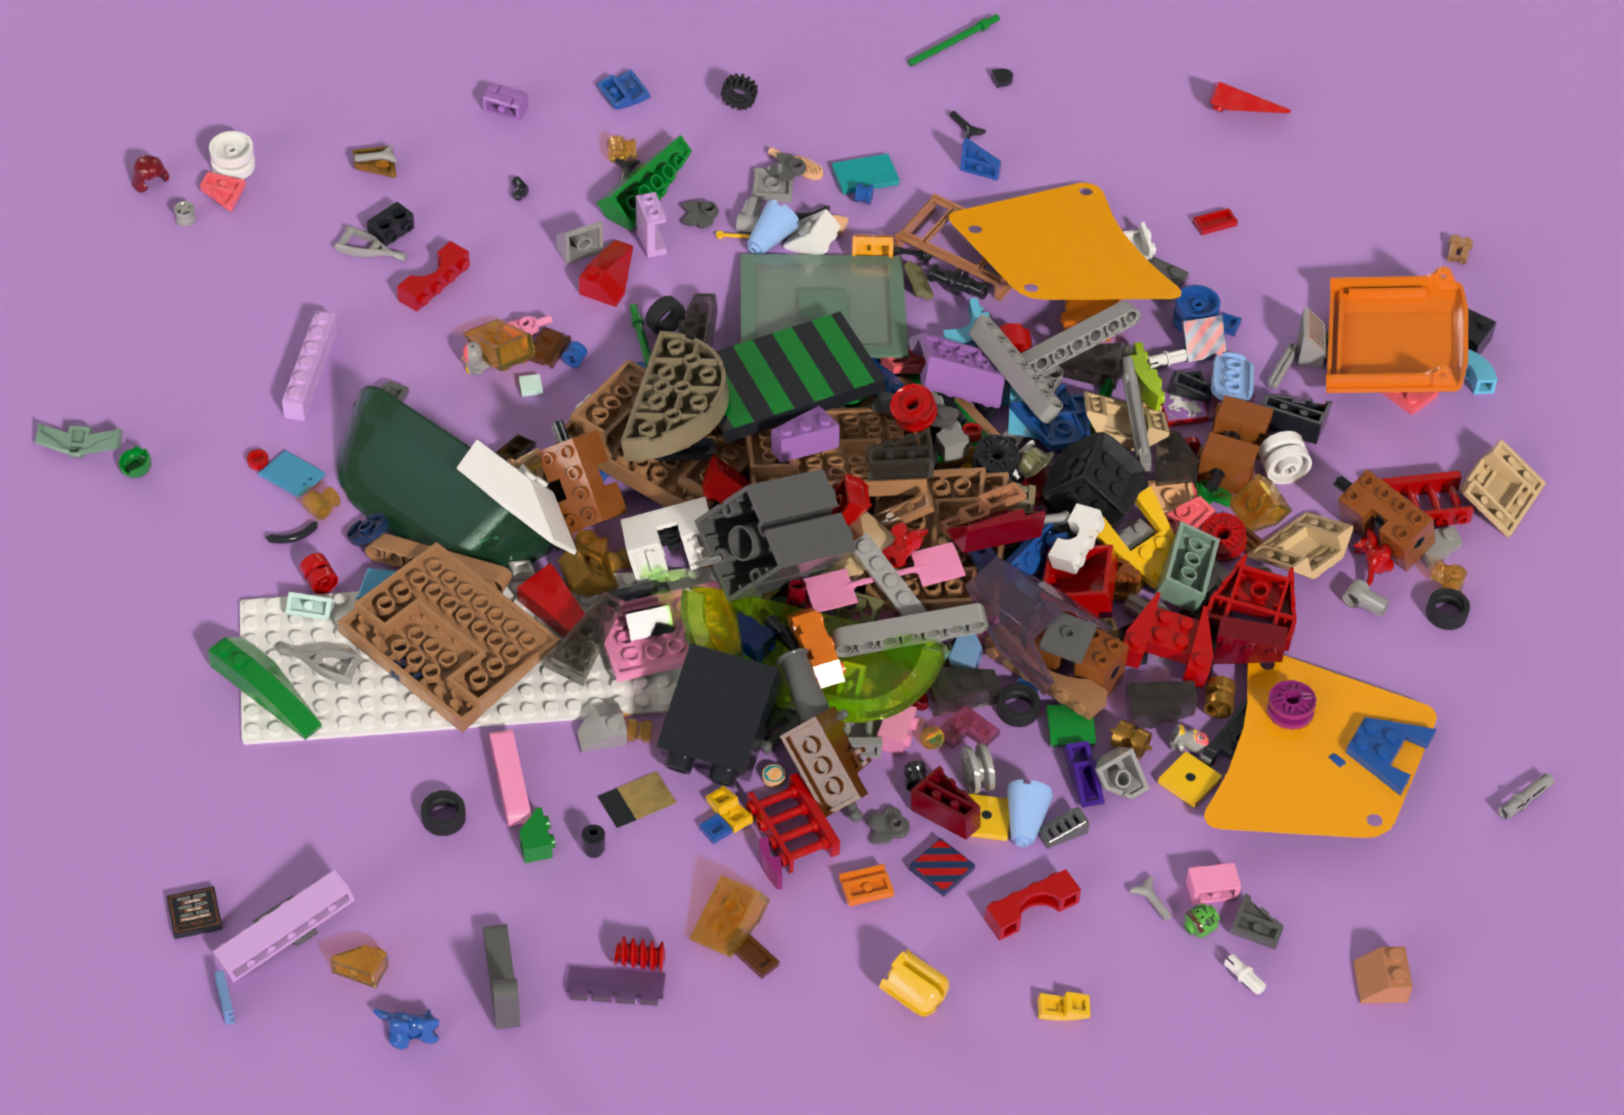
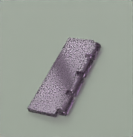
(621, 983)

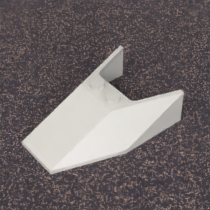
(519, 493)

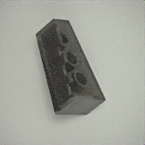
(700, 318)
(582, 645)

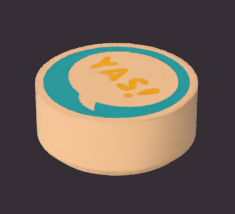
(773, 775)

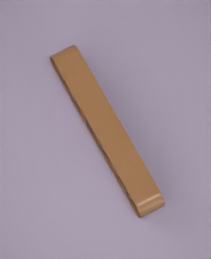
(400, 551)

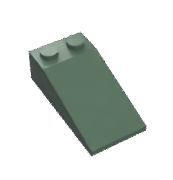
(1188, 567)

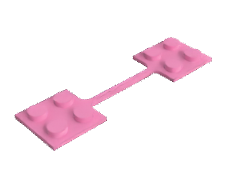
(930, 564)

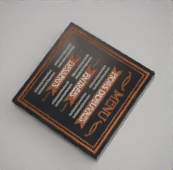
(194, 912)

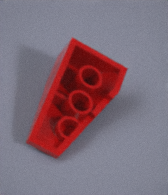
(1233, 99)
(607, 274)

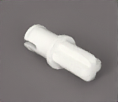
(1167, 358)
(1245, 974)

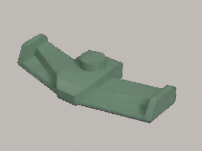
(78, 440)

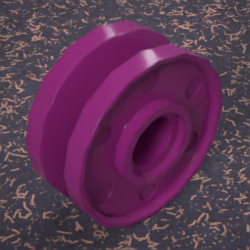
(1291, 704)

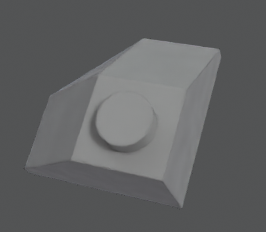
(603, 728)
(1121, 773)

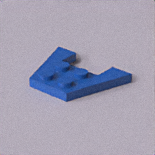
(1064, 430)
(1378, 745)

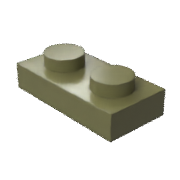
(918, 280)

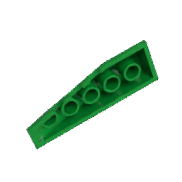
(649, 177)
(263, 682)

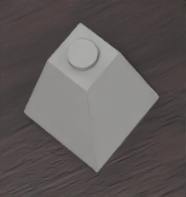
(580, 242)

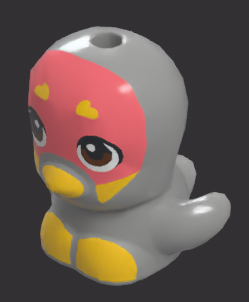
(473, 359)
(1190, 739)

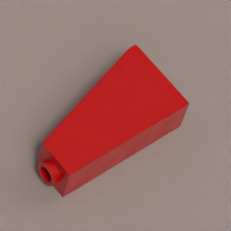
(550, 600)

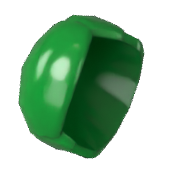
(135, 462)

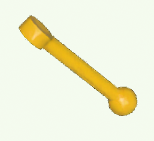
(720, 234)

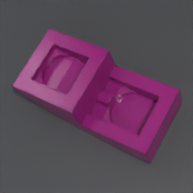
(770, 865)

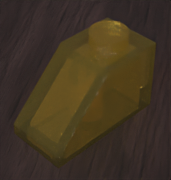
(361, 964)

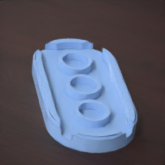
(1232, 376)

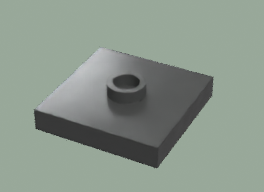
(1068, 638)

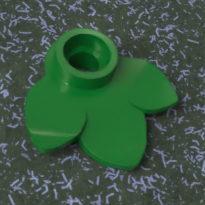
(1221, 496)

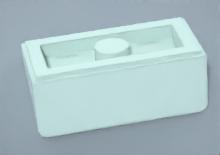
(309, 606)

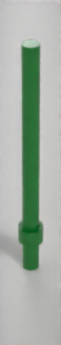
(981, 25)
(638, 323)

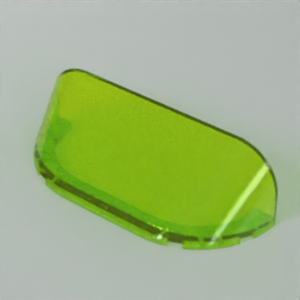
(874, 683)

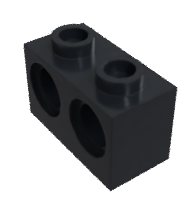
(391, 223)

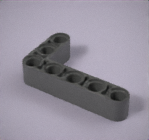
(501, 977)

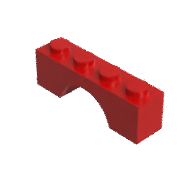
(419, 290)
(1055, 891)

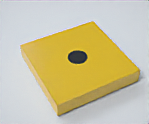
(1190, 779)
(993, 816)

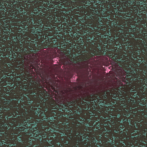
(971, 724)

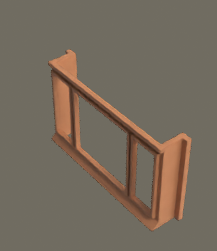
(906, 235)

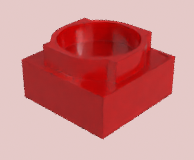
(1092, 584)

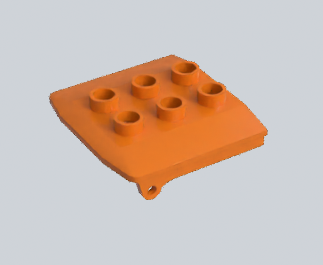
(1397, 334)

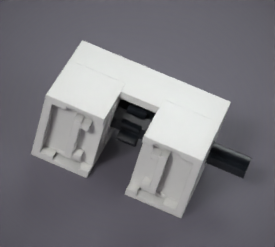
(652, 531)

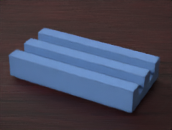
(224, 997)

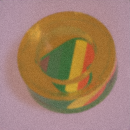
(932, 737)

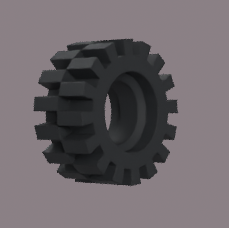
(743, 84)

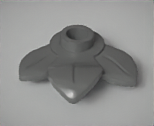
(787, 167)
(700, 213)
(888, 826)

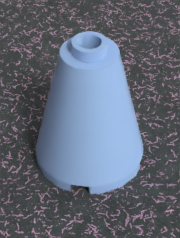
(772, 227)
(1027, 810)

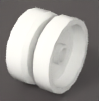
(232, 154)
(1285, 457)

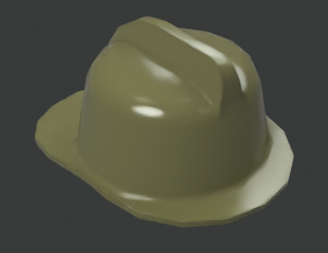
(1033, 461)

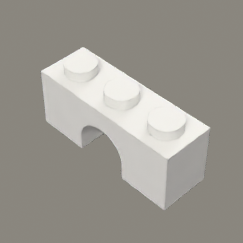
(1071, 554)

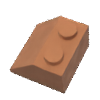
(1383, 976)

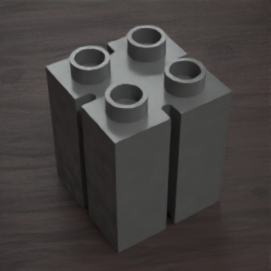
(775, 534)

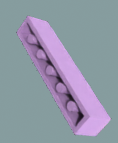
(309, 365)
(283, 925)

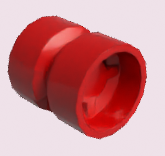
(319, 573)

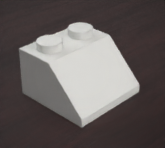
(813, 234)

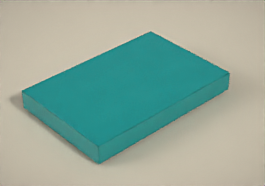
(870, 170)

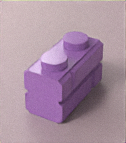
(505, 101)

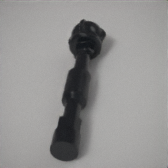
(922, 255)

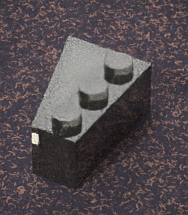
(1159, 702)

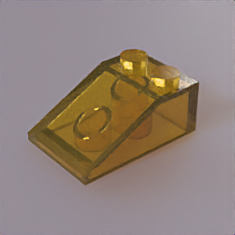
(502, 344)
(729, 916)

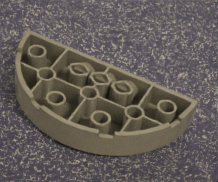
(677, 399)

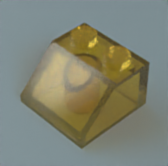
(1260, 504)

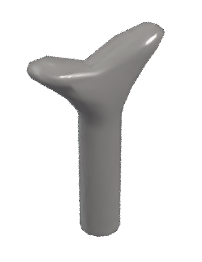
(384, 155)
(1147, 891)

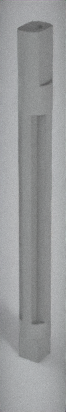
(1136, 413)

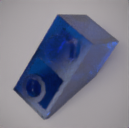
(754, 638)

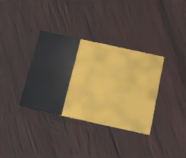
(636, 799)

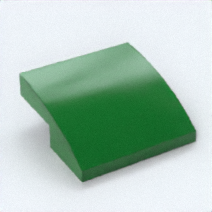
(1068, 727)

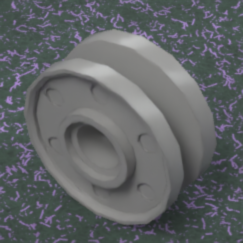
(978, 768)

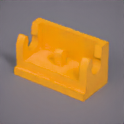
(872, 245)

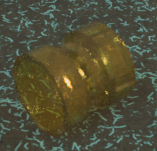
(618, 560)
(645, 730)

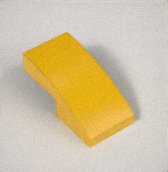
(727, 806)
(1067, 1007)

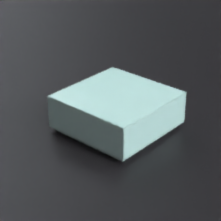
(530, 385)

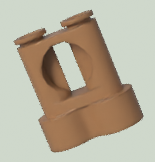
(1461, 244)

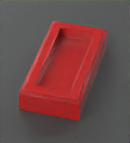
(1215, 221)

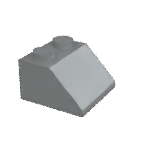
(1132, 532)

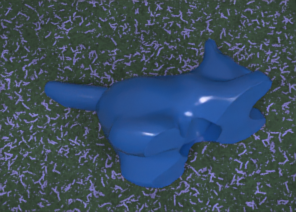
(406, 1026)

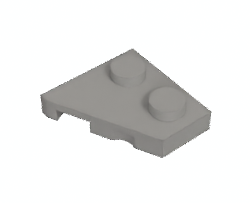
(1446, 541)

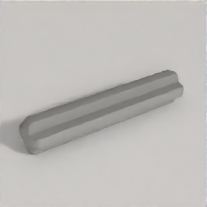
(1282, 366)

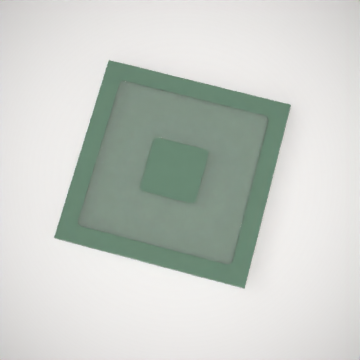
(795, 289)

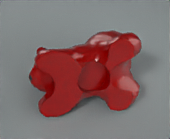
(904, 544)
(1377, 556)

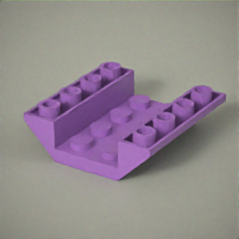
(958, 370)

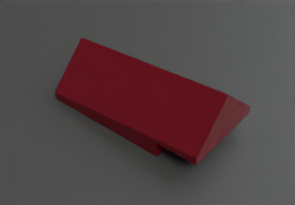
(998, 529)

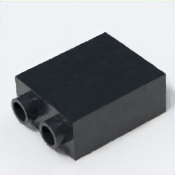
(718, 715)

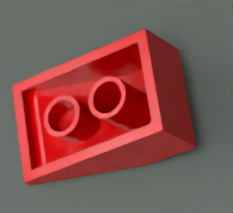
(722, 480)

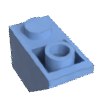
(966, 652)

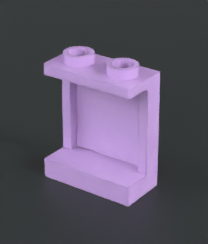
(648, 215)

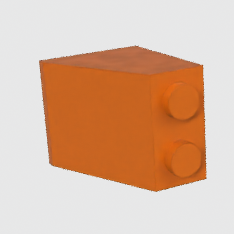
(1083, 309)

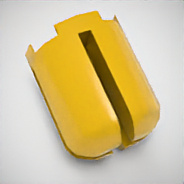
(915, 984)

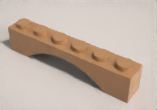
(1080, 695)

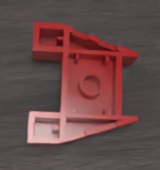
(1256, 595)
(1172, 638)

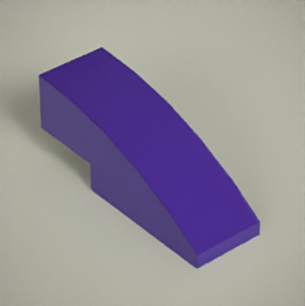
(1083, 774)

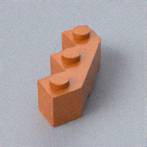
(810, 632)

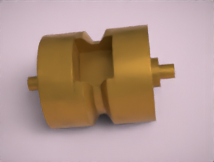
(1219, 697)
(1127, 736)

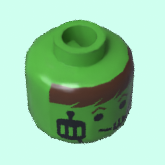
(1201, 920)

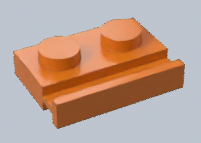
(866, 885)

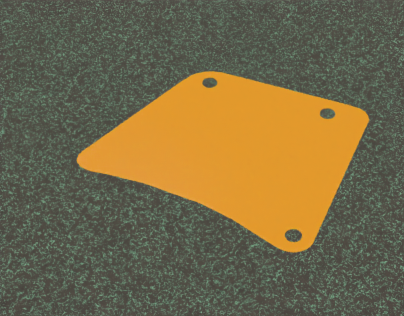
(1062, 246)
(1284, 775)

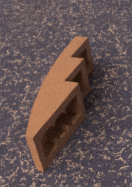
(988, 503)

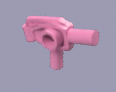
(531, 324)

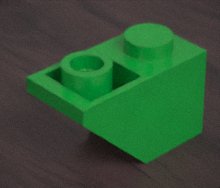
(535, 839)

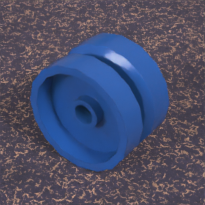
(1194, 303)

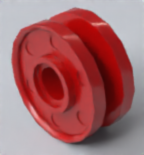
(909, 397)
(1227, 525)

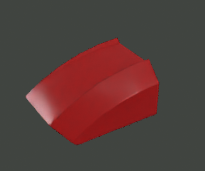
(852, 498)

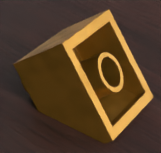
(587, 572)

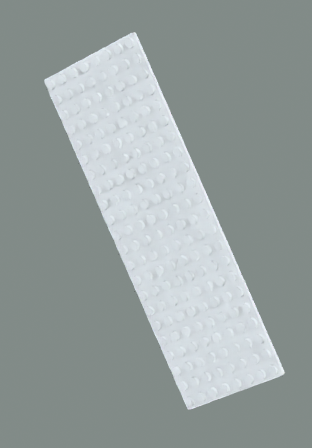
(383, 705)

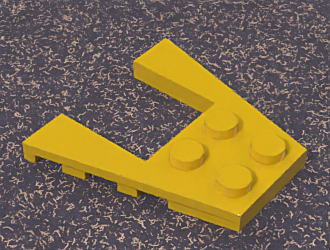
(1151, 554)

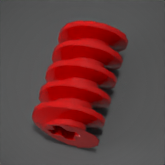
(640, 953)

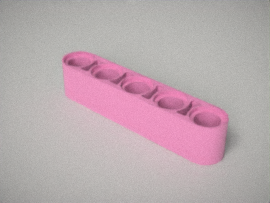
(510, 777)

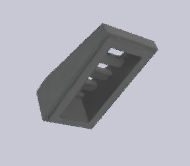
(1076, 820)

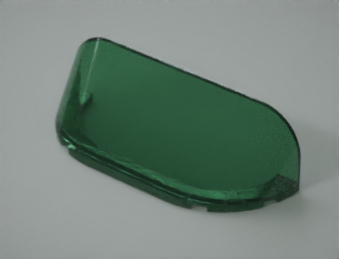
(409, 472)

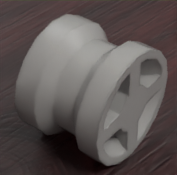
(185, 213)

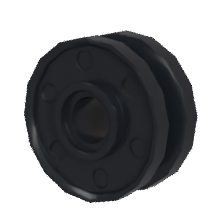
(996, 447)

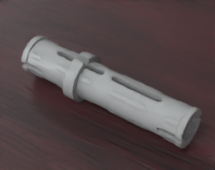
(1520, 800)

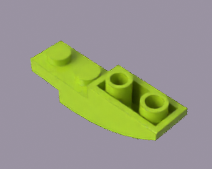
(1148, 379)

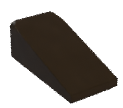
(516, 448)

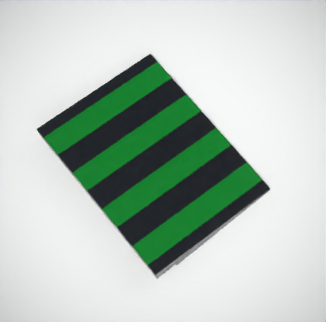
(793, 373)

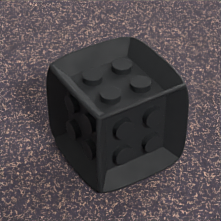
(1096, 475)

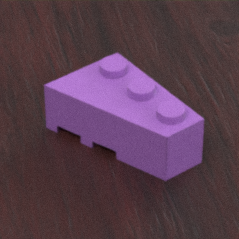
(805, 435)

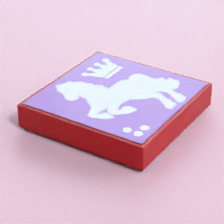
(1183, 410)

